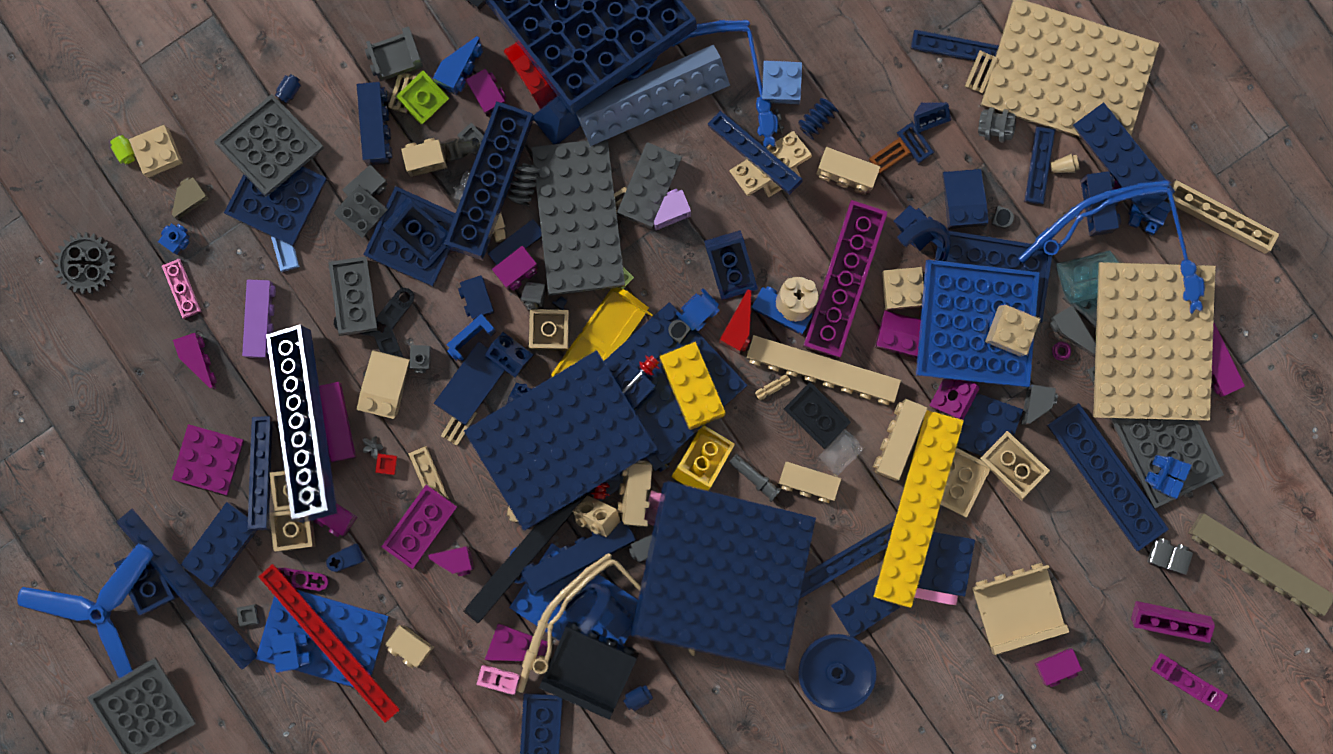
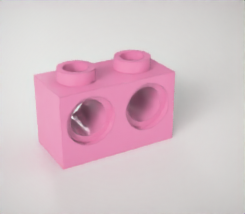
(498, 679)

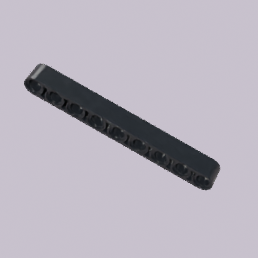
(520, 558)

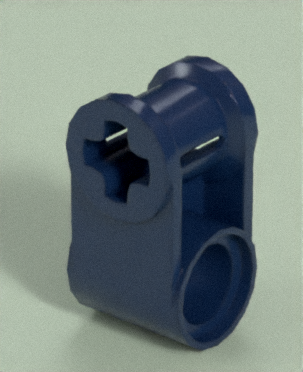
(348, 557)

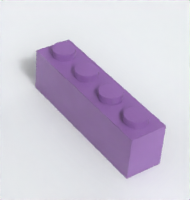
(258, 318)

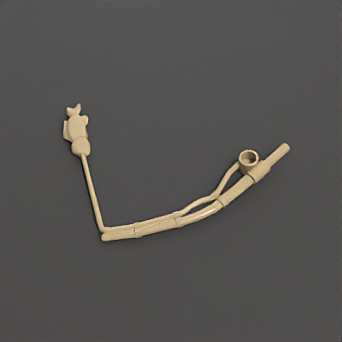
(540, 663)

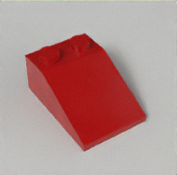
(737, 332)

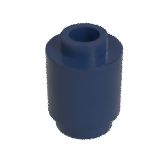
(288, 88)
(638, 698)

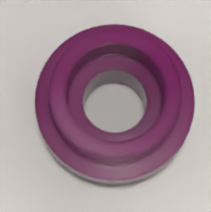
(1065, 346)

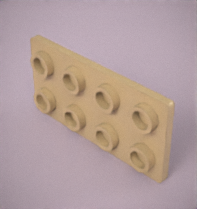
(787, 149)

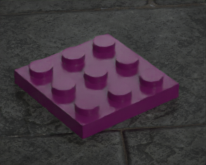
(207, 459)

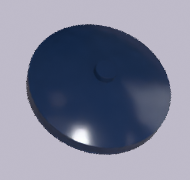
(837, 673)

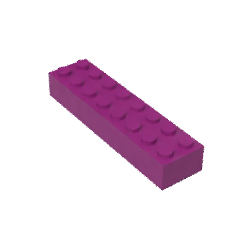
(845, 279)

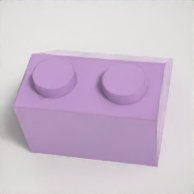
(673, 209)

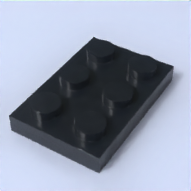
(817, 415)

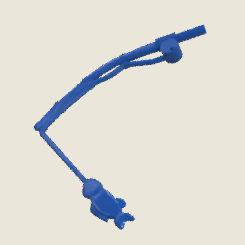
(767, 120)
(1192, 282)

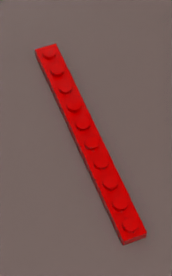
(329, 643)

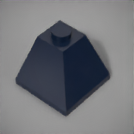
(556, 121)

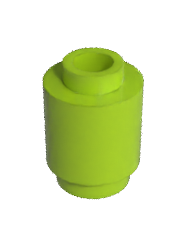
(122, 149)

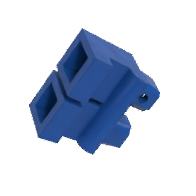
(1154, 218)
(1170, 467)
(291, 643)

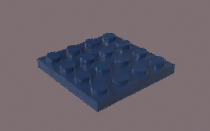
(283, 210)
(392, 253)

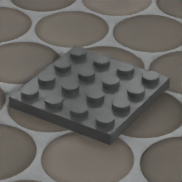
(268, 145)
(141, 709)

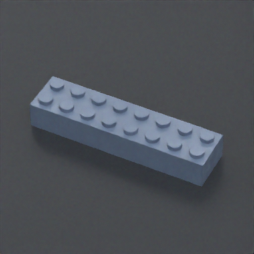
(653, 95)

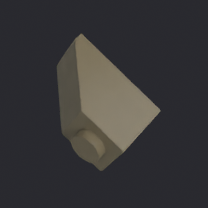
(188, 197)

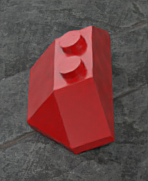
(530, 76)

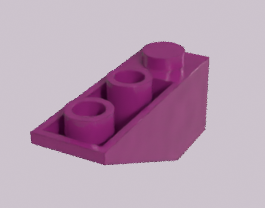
(191, 353)

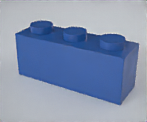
(766, 305)

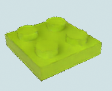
(422, 97)

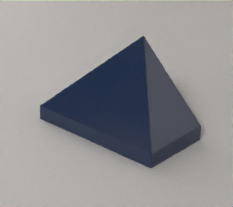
(931, 115)

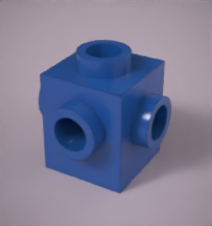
(168, 235)

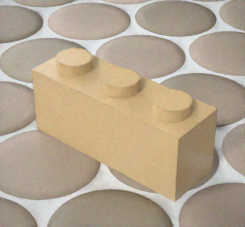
(809, 482)

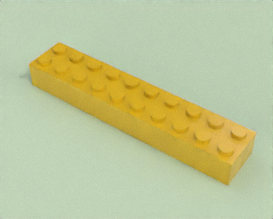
(918, 509)

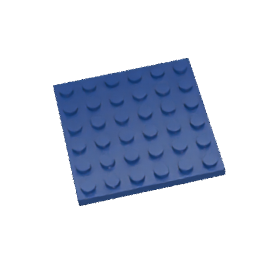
(957, 318)

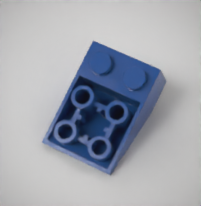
(457, 66)

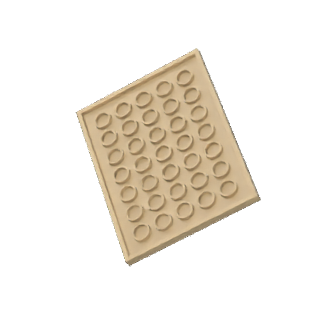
(1064, 67)
(1149, 346)

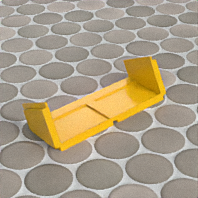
(607, 327)

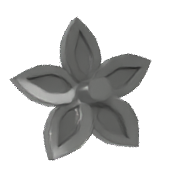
(372, 446)

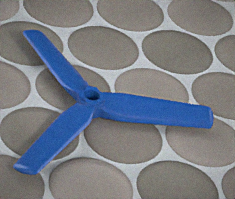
(80, 608)

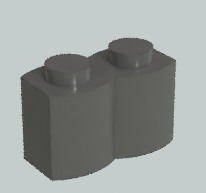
(1170, 557)

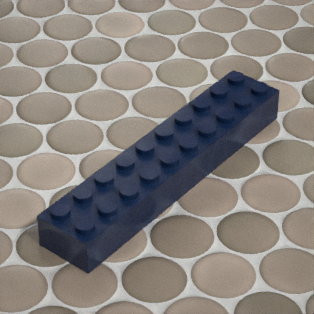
(301, 424)

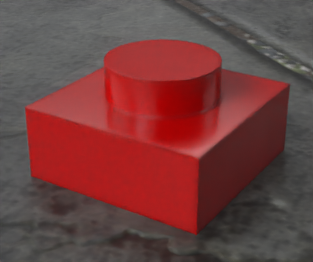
(386, 464)

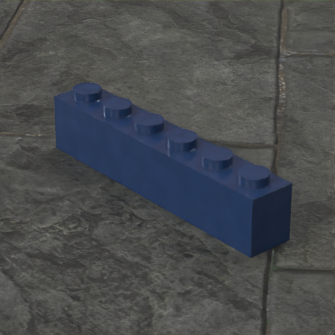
(575, 558)

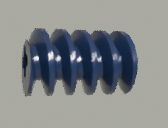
(817, 117)

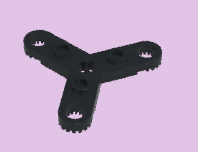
(390, 316)

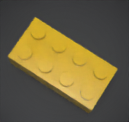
(692, 386)

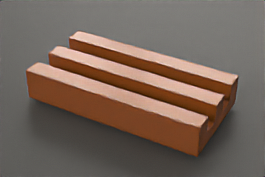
(903, 146)

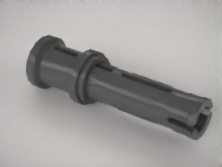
(762, 483)

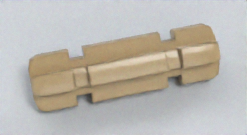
(773, 387)

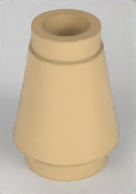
(1066, 164)

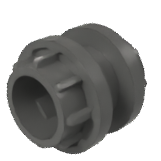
(997, 124)

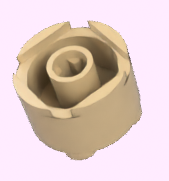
(795, 289)

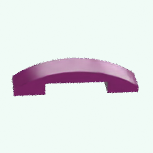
(1188, 682)

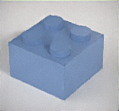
(782, 82)

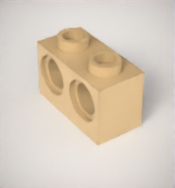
(596, 516)

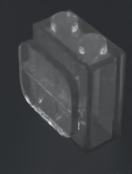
(840, 453)

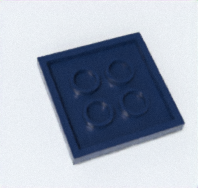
(987, 423)
(947, 564)

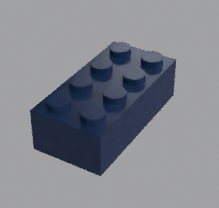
(373, 123)
(219, 545)

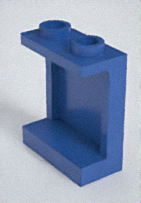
(467, 334)

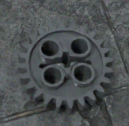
(86, 246)

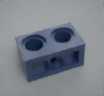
(509, 354)

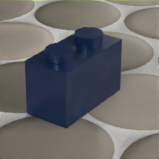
(476, 297)

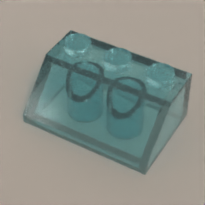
(1080, 276)

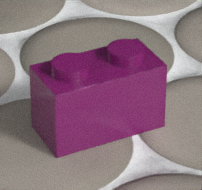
(485, 90)
(1058, 667)

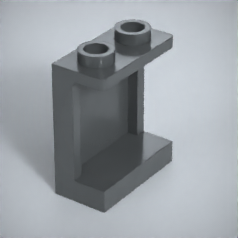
(394, 55)

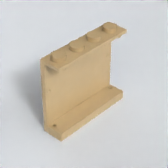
(1019, 609)

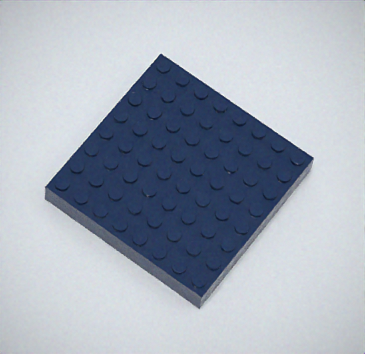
(592, 43)
(723, 576)

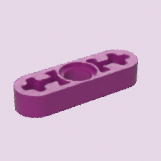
(314, 586)

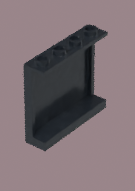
(589, 670)

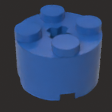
(698, 309)

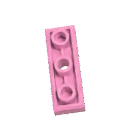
(185, 299)

